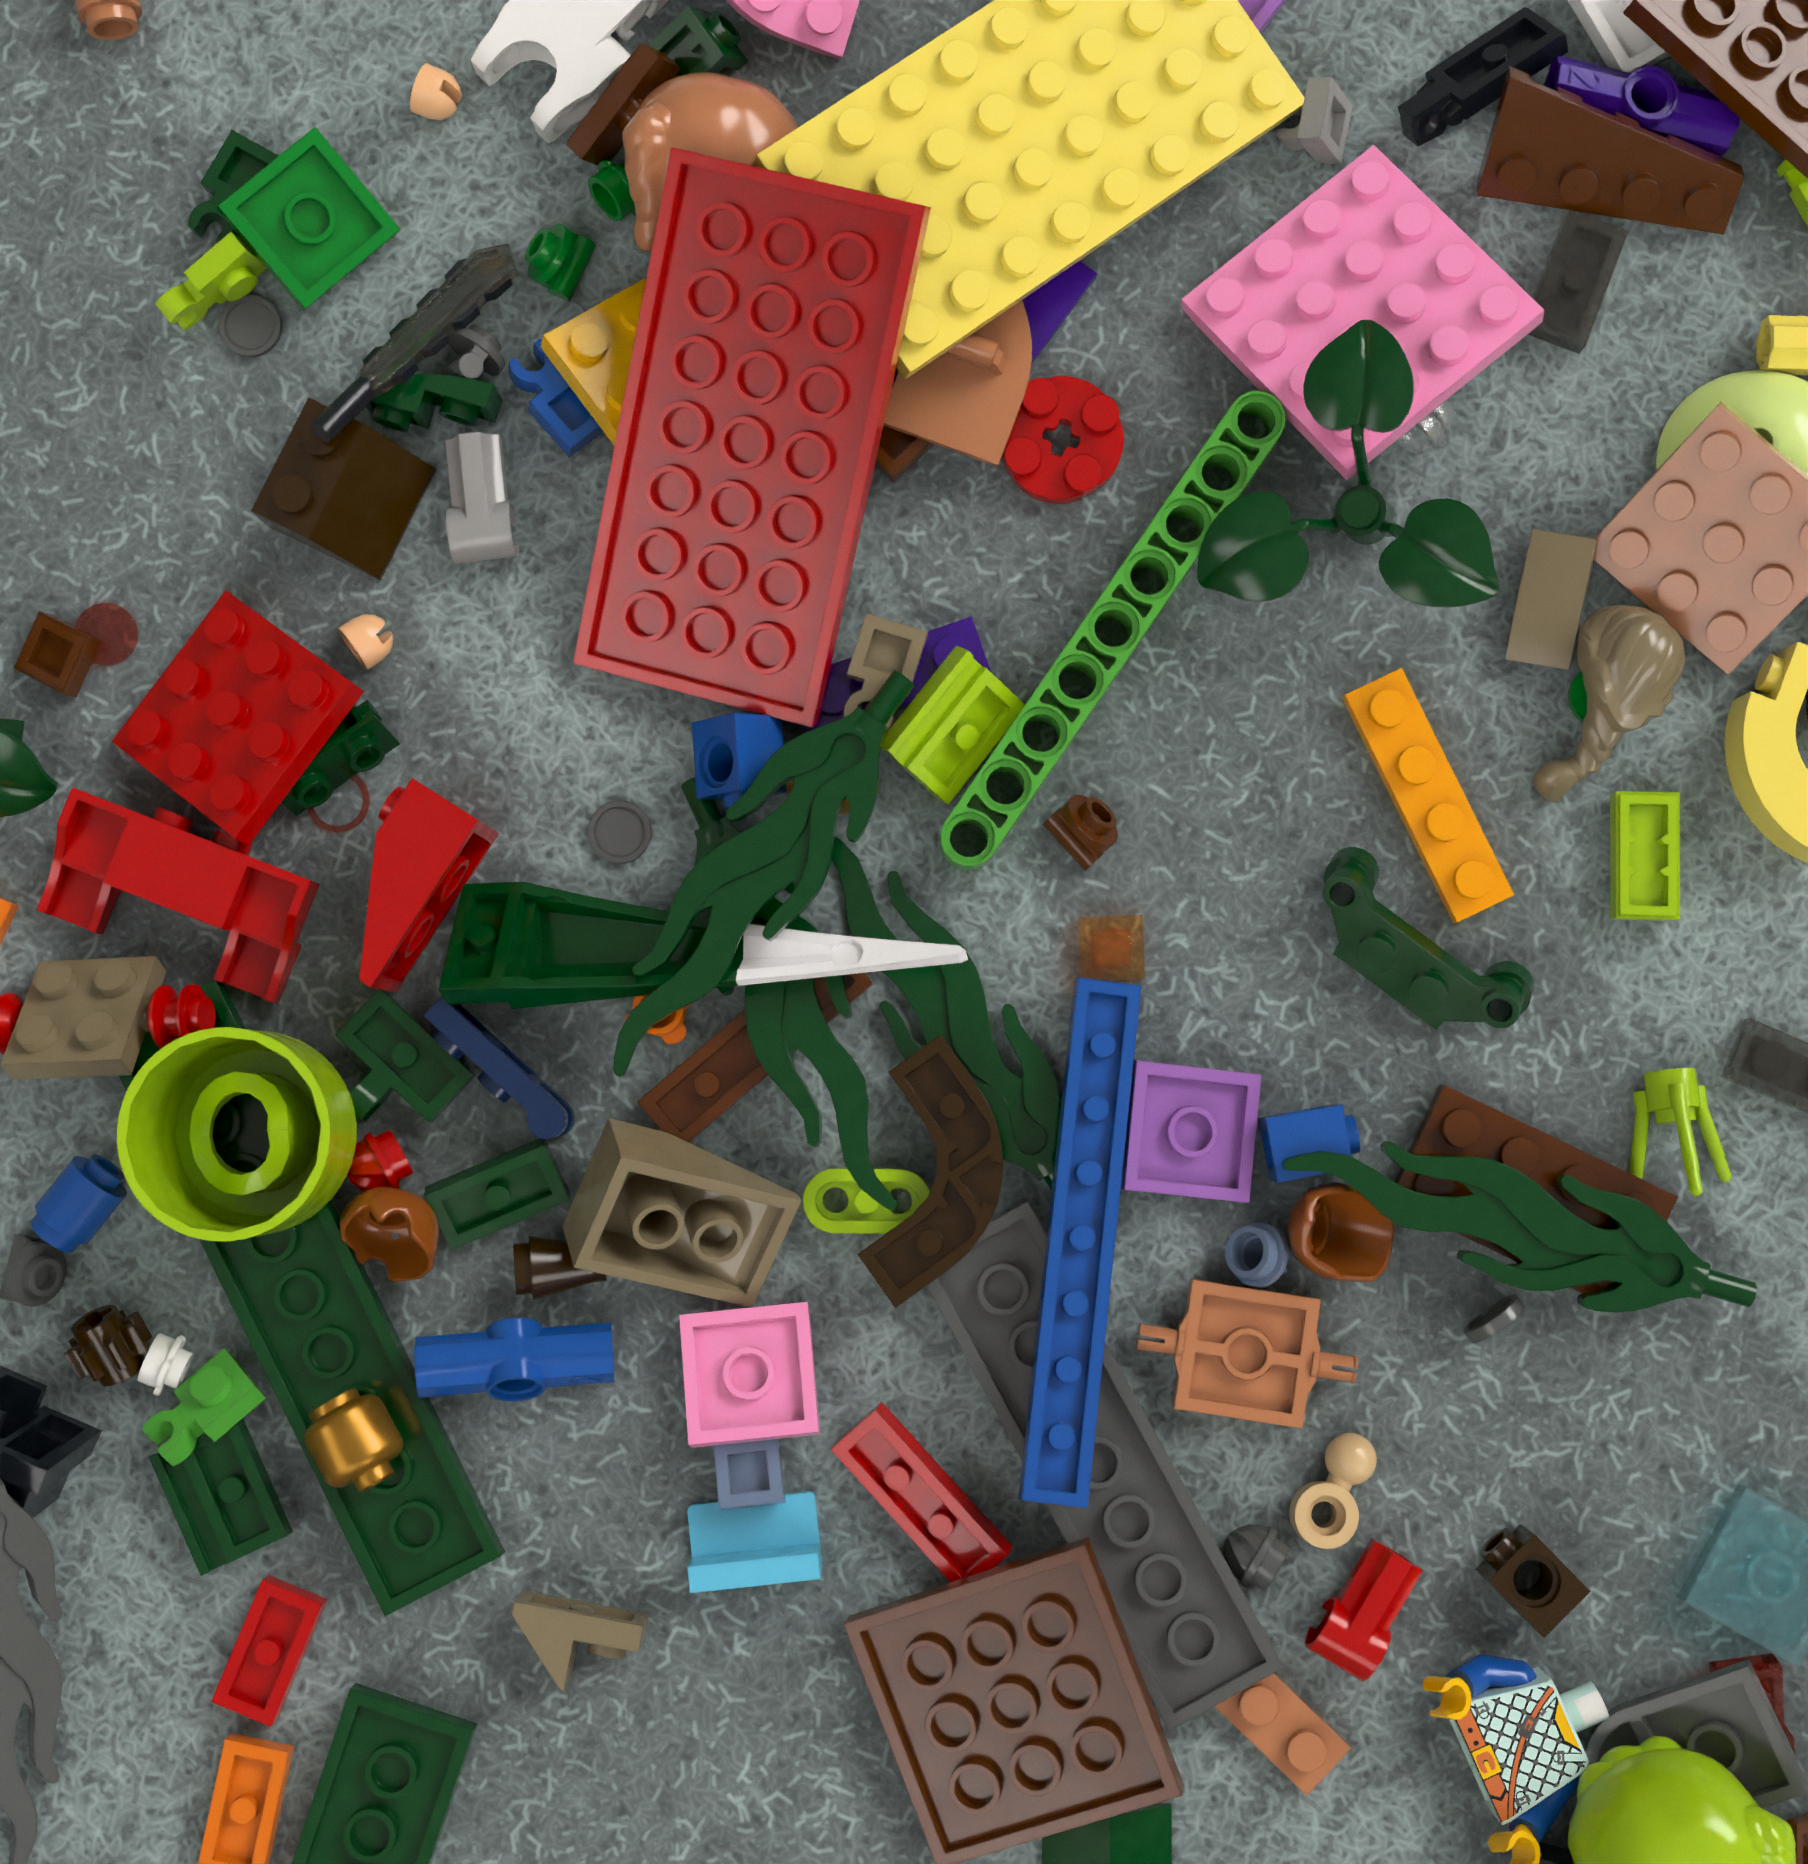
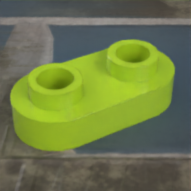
(862, 1213)

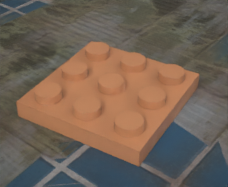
(1715, 539)

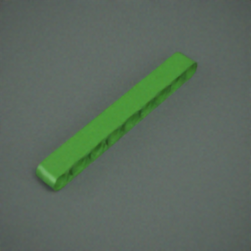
(1124, 603)

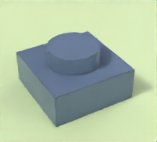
(749, 1474)

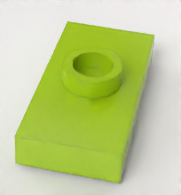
(1645, 856)

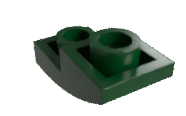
(415, 400)

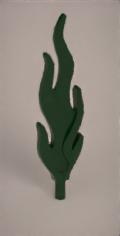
(757, 864)
(953, 1005)
(790, 1017)
(1554, 1246)

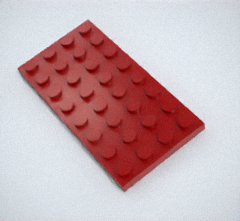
(748, 434)

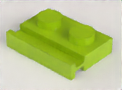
(952, 725)

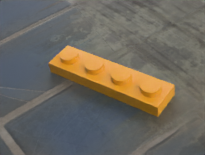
(1427, 796)

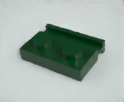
(222, 1499)

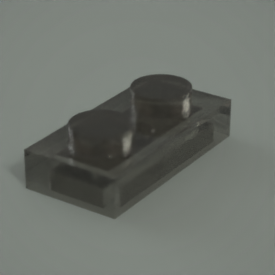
(1576, 279)
(1770, 1064)

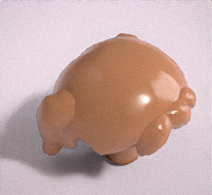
(699, 115)

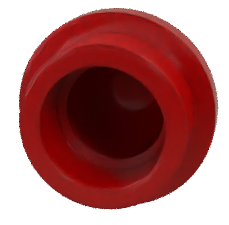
(378, 1162)

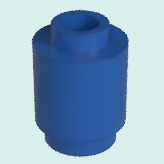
(78, 1202)

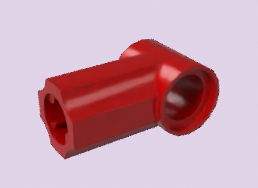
(1358, 1620)

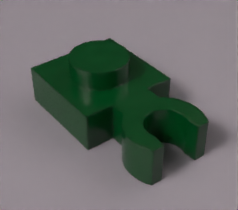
(232, 167)

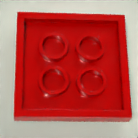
(237, 717)

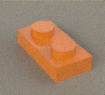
(246, 1801)

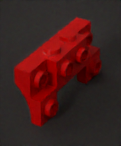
(158, 859)

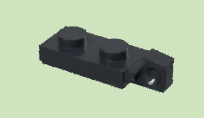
(1478, 73)

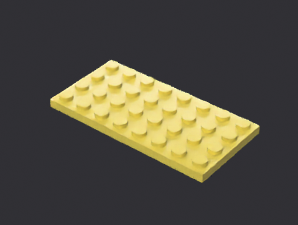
(1041, 140)

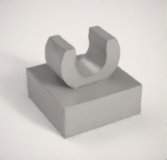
(1322, 122)

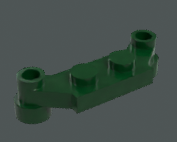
(1408, 962)

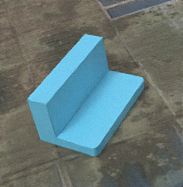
(754, 1544)

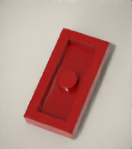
(269, 1650)

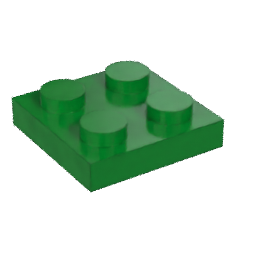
(308, 218)

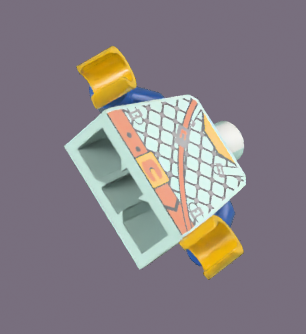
(1518, 1742)

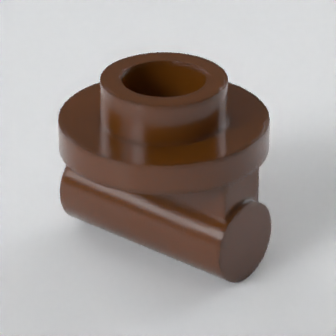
(1084, 828)

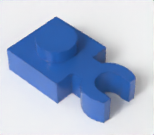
(556, 404)

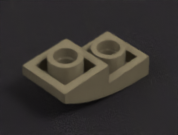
(1551, 598)

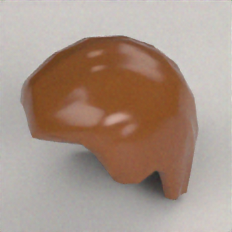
(1357, 1239)

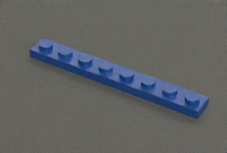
(1080, 1244)

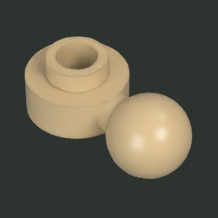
(1349, 1462)

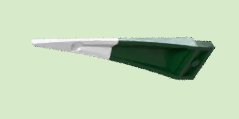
(568, 947)

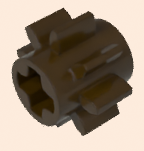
(108, 1345)

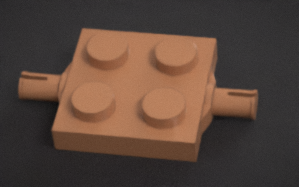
(1246, 1353)

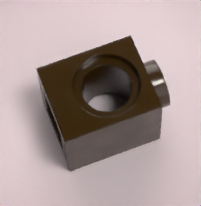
(1550, 1597)

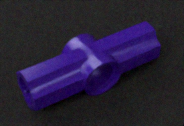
(1668, 107)

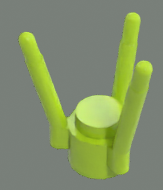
(1678, 1101)

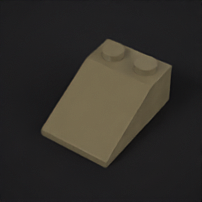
(676, 1216)

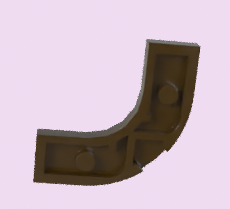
(965, 1182)

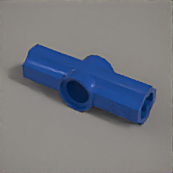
(513, 1359)

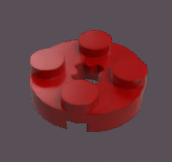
(1080, 469)

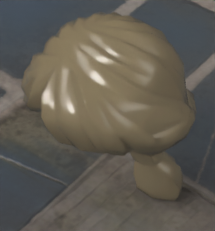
(1629, 676)

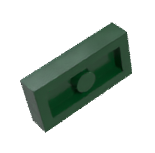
(497, 1193)

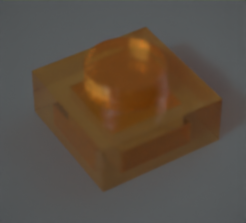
(1111, 948)

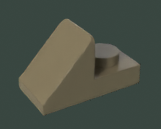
(558, 1624)

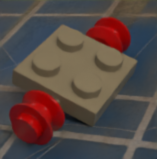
(94, 1017)

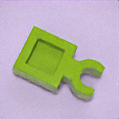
(220, 275)

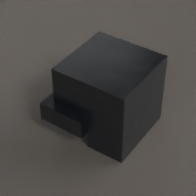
(37, 1443)

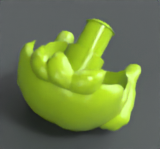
(1671, 1809)

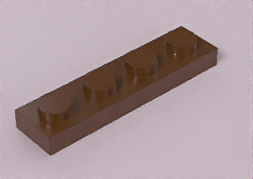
(722, 1072)

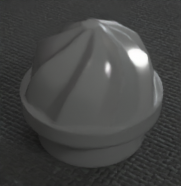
(1255, 1554)

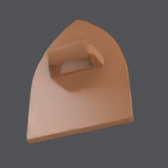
(970, 391)

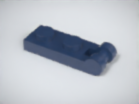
(502, 1071)

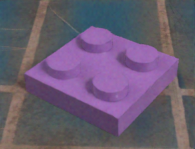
(1191, 1131)

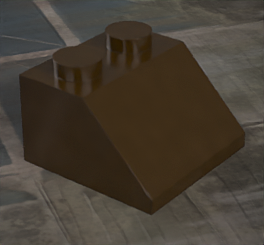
(344, 494)

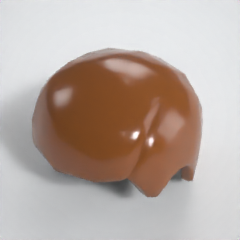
(377, 1214)

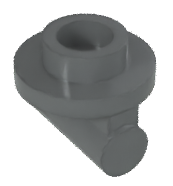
(476, 353)
(33, 1272)

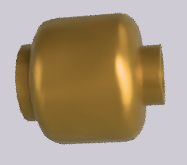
(353, 1440)

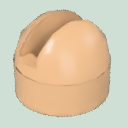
(435, 93)
(361, 637)

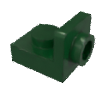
(700, 42)

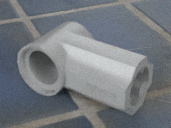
(480, 510)

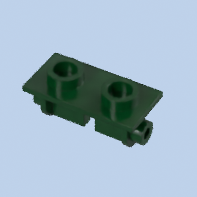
(352, 748)

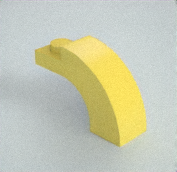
(1765, 754)

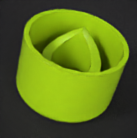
(170, 1122)

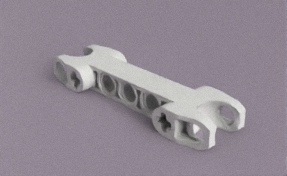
(571, 35)

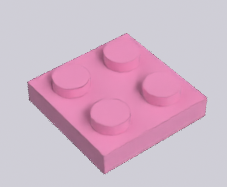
(749, 1375)

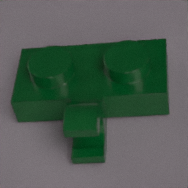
(401, 1060)

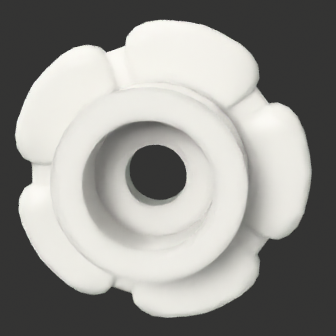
(165, 1363)

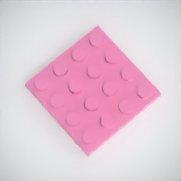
(1352, 254)

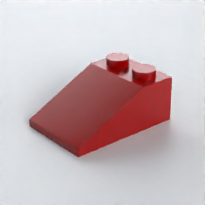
(416, 876)

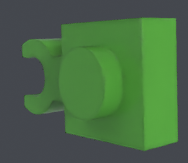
(210, 1404)

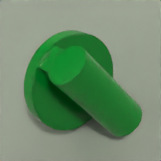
(558, 259)

